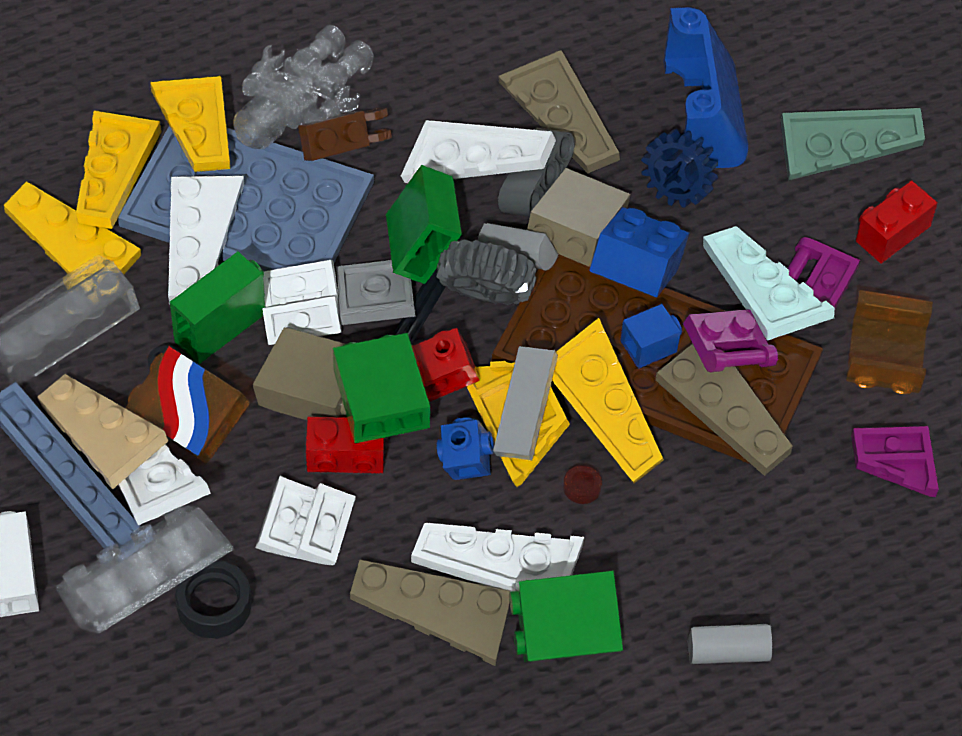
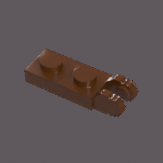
(341, 133)

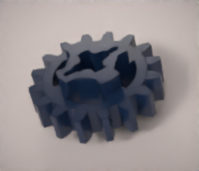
(664, 162)

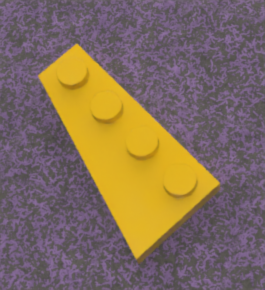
(113, 164)
(60, 234)

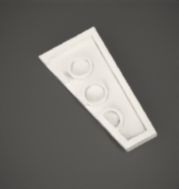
(478, 150)
(199, 226)
(161, 486)
(495, 557)

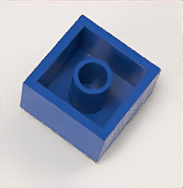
(639, 251)

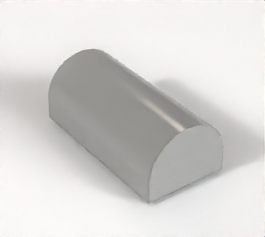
(532, 244)
(730, 644)

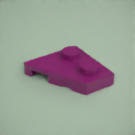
(897, 456)

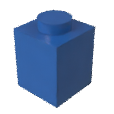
(651, 335)

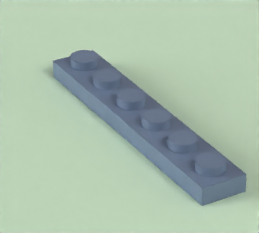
(64, 469)

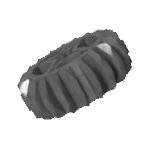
(486, 272)

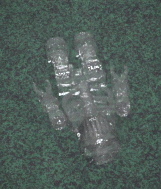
(292, 95)

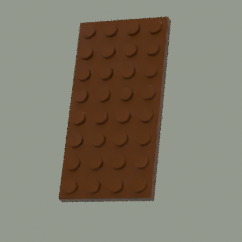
(572, 298)

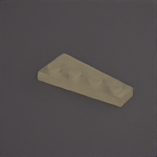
(559, 103)
(727, 408)
(454, 610)

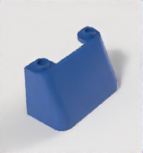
(702, 60)

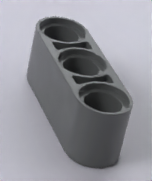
(526, 188)

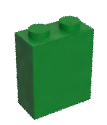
(422, 224)
(218, 307)
(381, 387)
(566, 616)

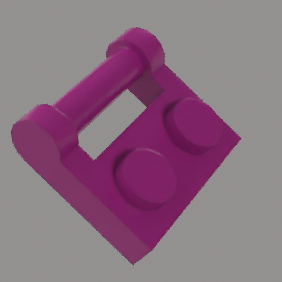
(830, 274)
(729, 331)

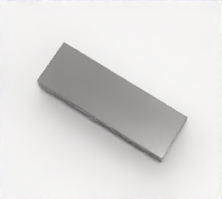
(525, 403)

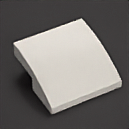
(302, 300)
(305, 522)

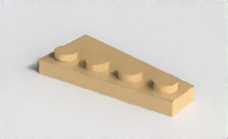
(101, 429)

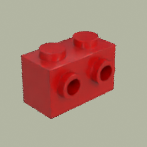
(895, 221)
(445, 364)
(332, 448)

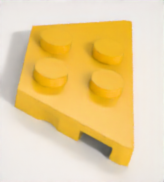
(490, 396)

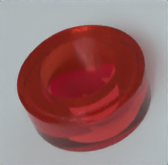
(582, 484)

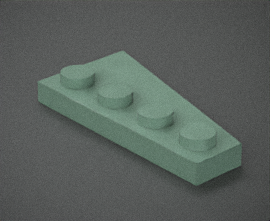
(843, 138)

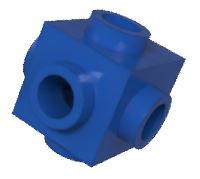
(465, 449)

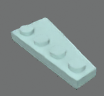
(764, 286)

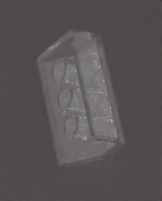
(63, 318)
(141, 568)

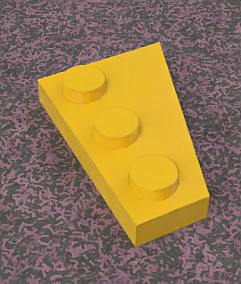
(197, 119)

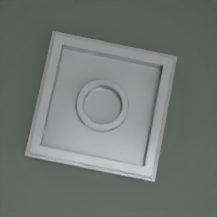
(373, 293)

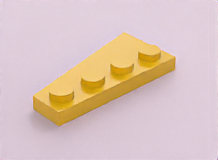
(601, 394)

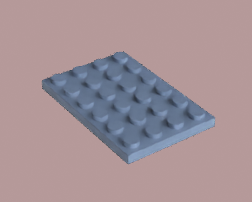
(286, 212)

